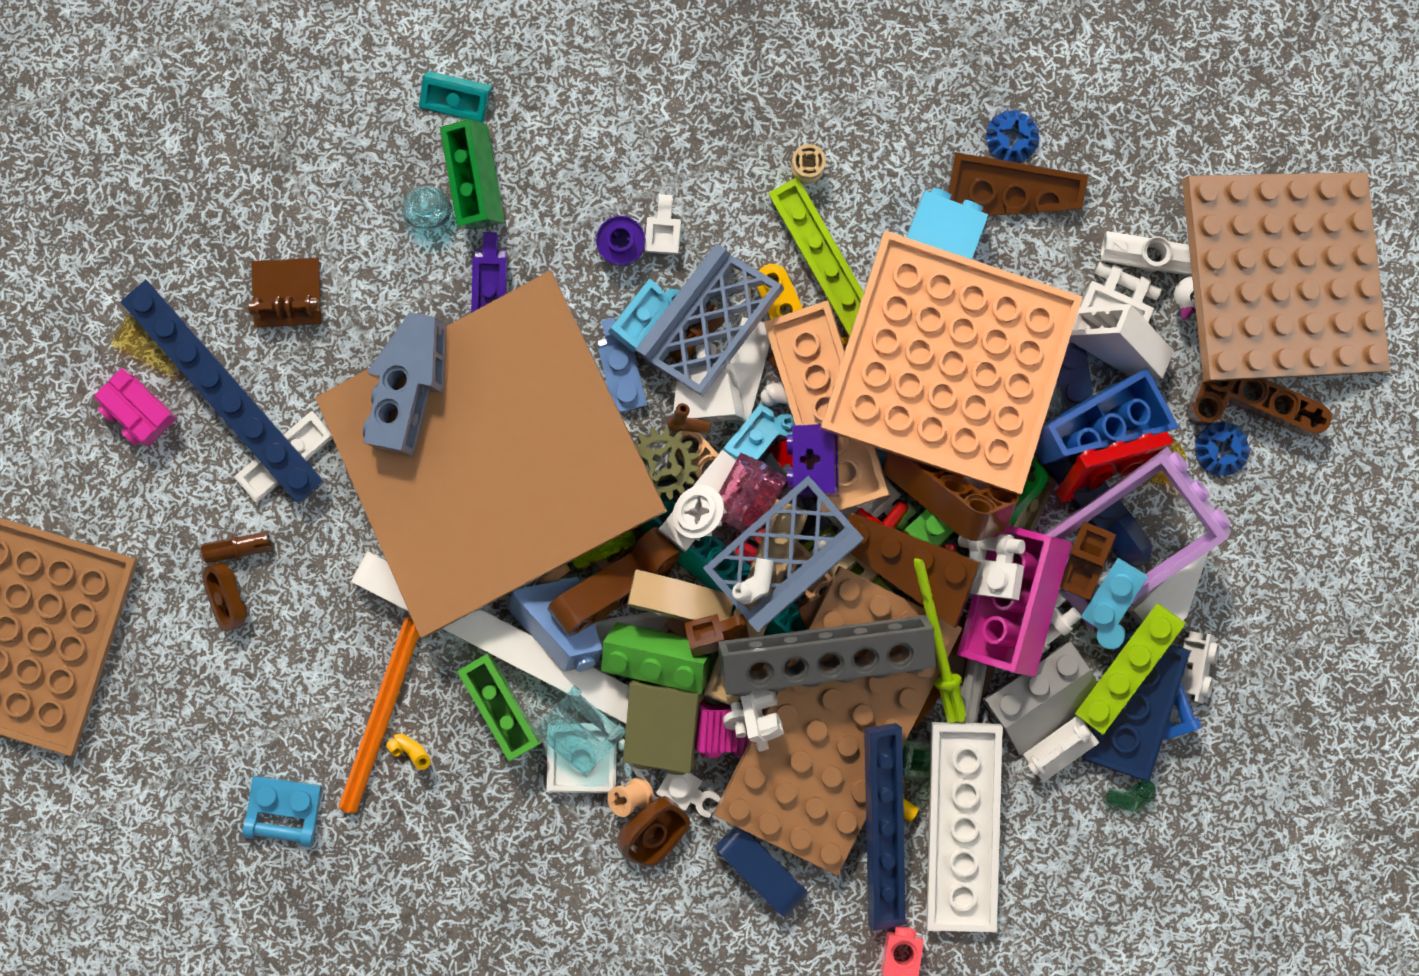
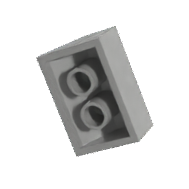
(1040, 705)

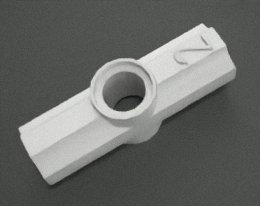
(1132, 251)

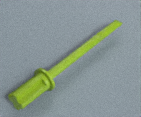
(948, 683)

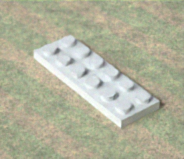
(964, 827)

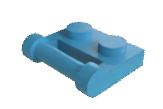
(282, 799)

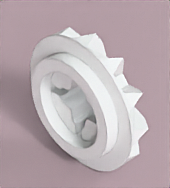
(691, 503)

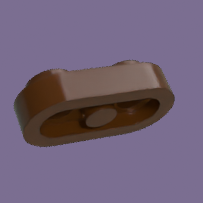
(224, 596)

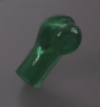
(1132, 799)

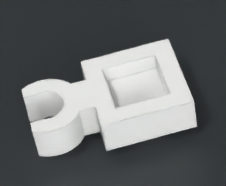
(685, 789)

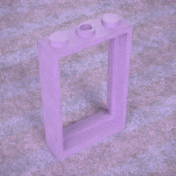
(1192, 492)

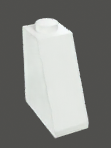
(1121, 339)

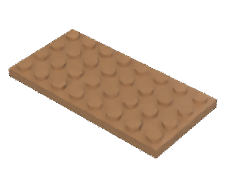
(811, 780)

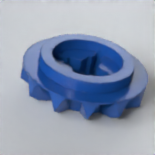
(999, 143)
(1207, 452)

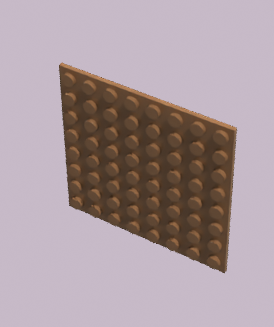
(510, 463)

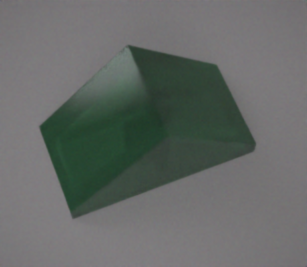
(916, 759)

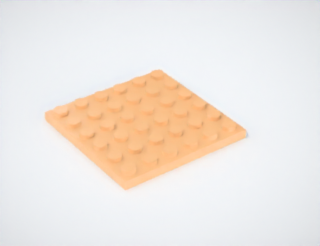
(951, 363)

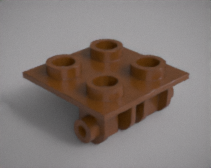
(286, 292)

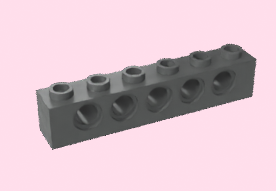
(810, 646)

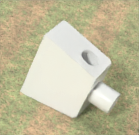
(722, 399)

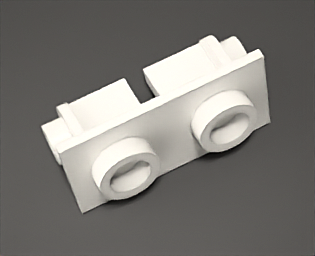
(1202, 655)
(1060, 748)

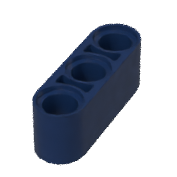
(761, 870)

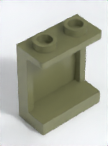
(661, 727)

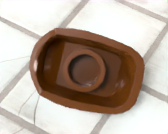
(653, 832)

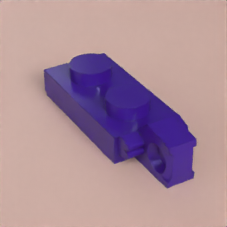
(488, 272)

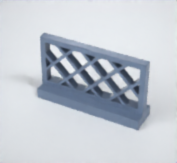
(685, 311)
(804, 576)

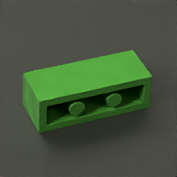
(655, 658)
(499, 706)

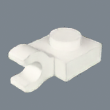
(663, 232)

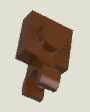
(708, 631)

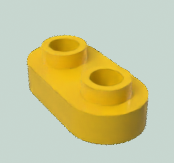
(788, 295)

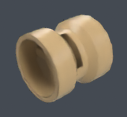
(806, 169)

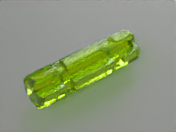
(612, 547)

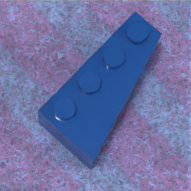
(1112, 415)

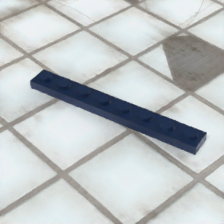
(222, 391)

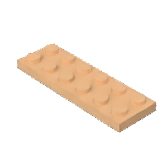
(808, 361)

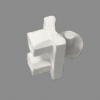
(759, 727)

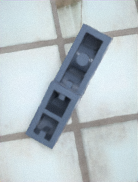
(418, 354)

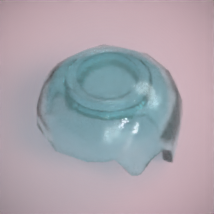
(427, 212)

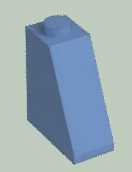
(530, 609)

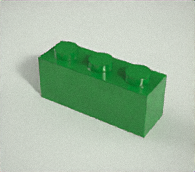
(472, 174)

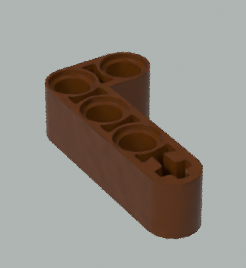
(1262, 405)
(952, 498)
(611, 587)

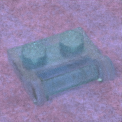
(574, 740)

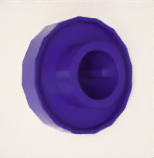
(620, 240)

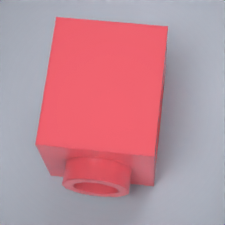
(908, 967)

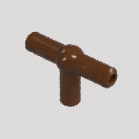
(680, 422)

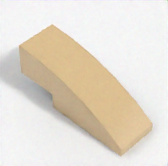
(676, 598)

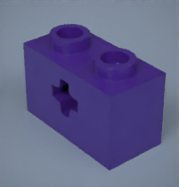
(824, 445)

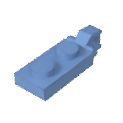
(621, 372)

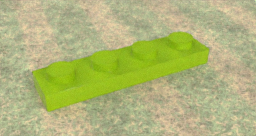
(1130, 668)

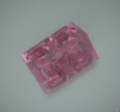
(749, 492)

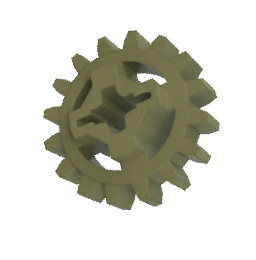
(675, 471)

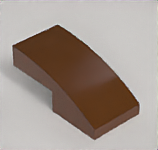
(1087, 560)

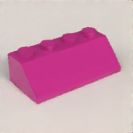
(1014, 631)

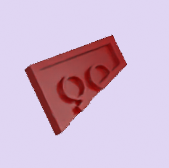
(1096, 467)

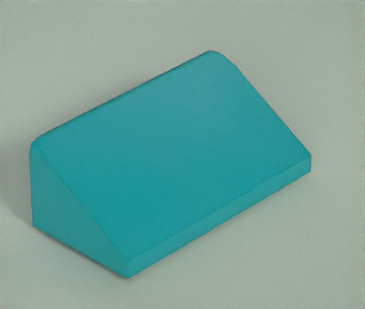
(454, 96)

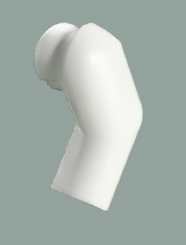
(774, 393)
(756, 586)

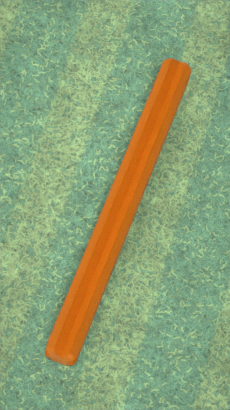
(379, 717)

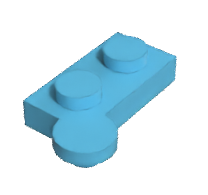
(641, 314)
(759, 433)
(1112, 602)

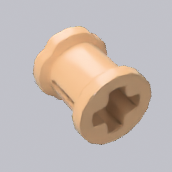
(624, 799)

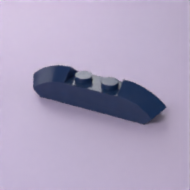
(1130, 541)

